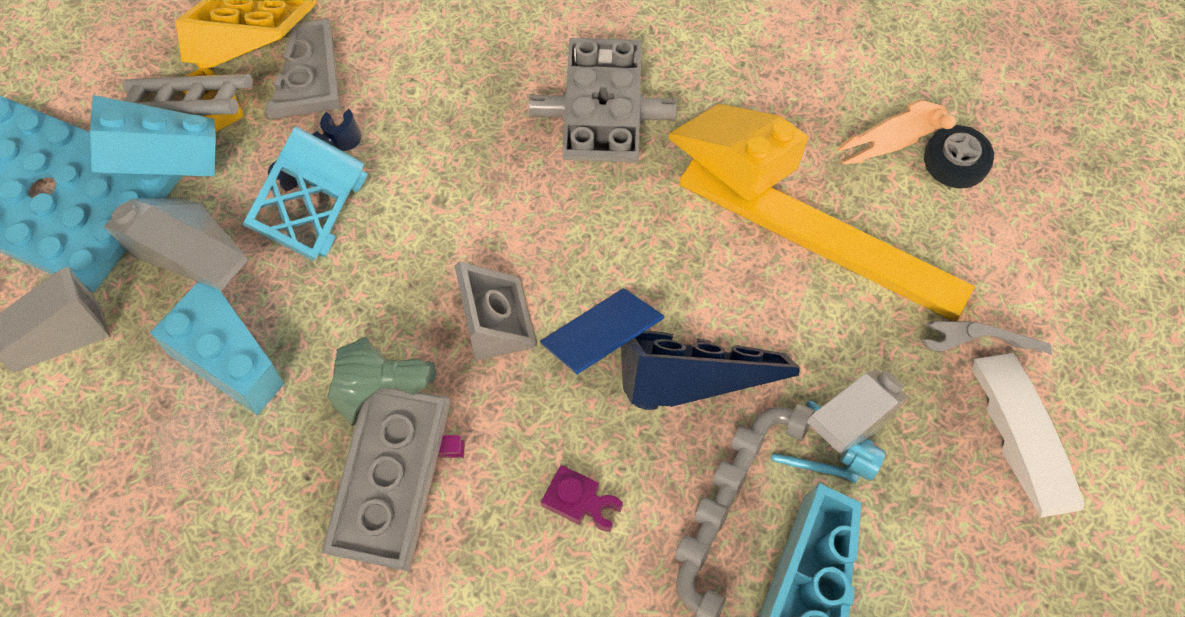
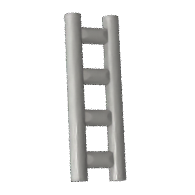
(196, 87)

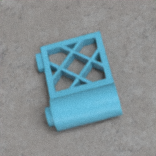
(325, 170)

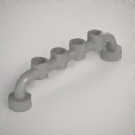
(712, 514)

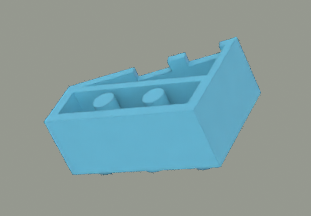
(149, 140)
(218, 347)

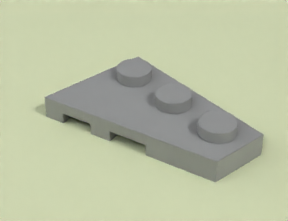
(308, 74)

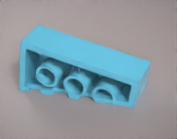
(817, 559)

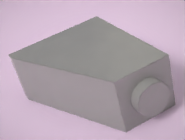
(50, 322)

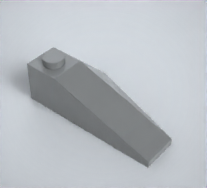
(177, 238)

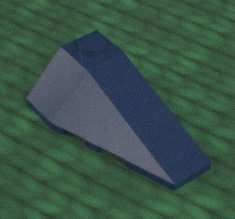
(673, 373)

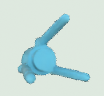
(860, 460)

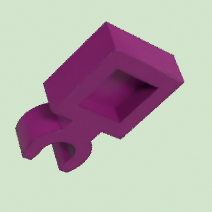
(575, 495)

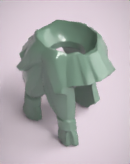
(363, 371)

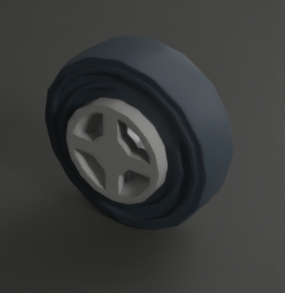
(972, 153)

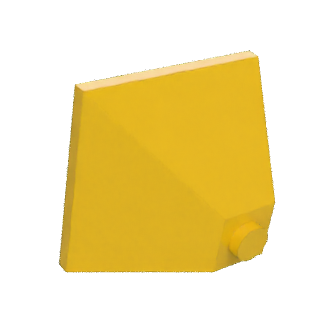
(229, 28)

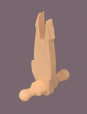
(899, 130)

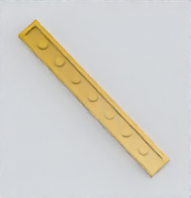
(838, 243)

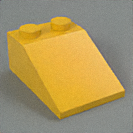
(742, 147)

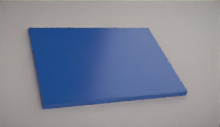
(601, 330)

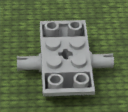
(602, 101)

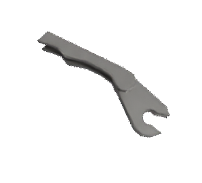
(958, 332)

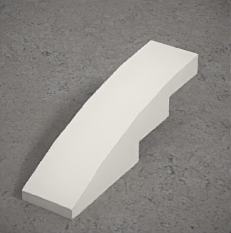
(1029, 436)

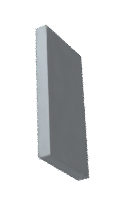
(387, 478)

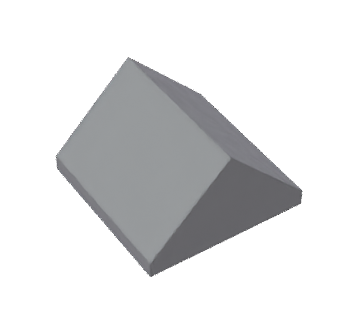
(494, 311)

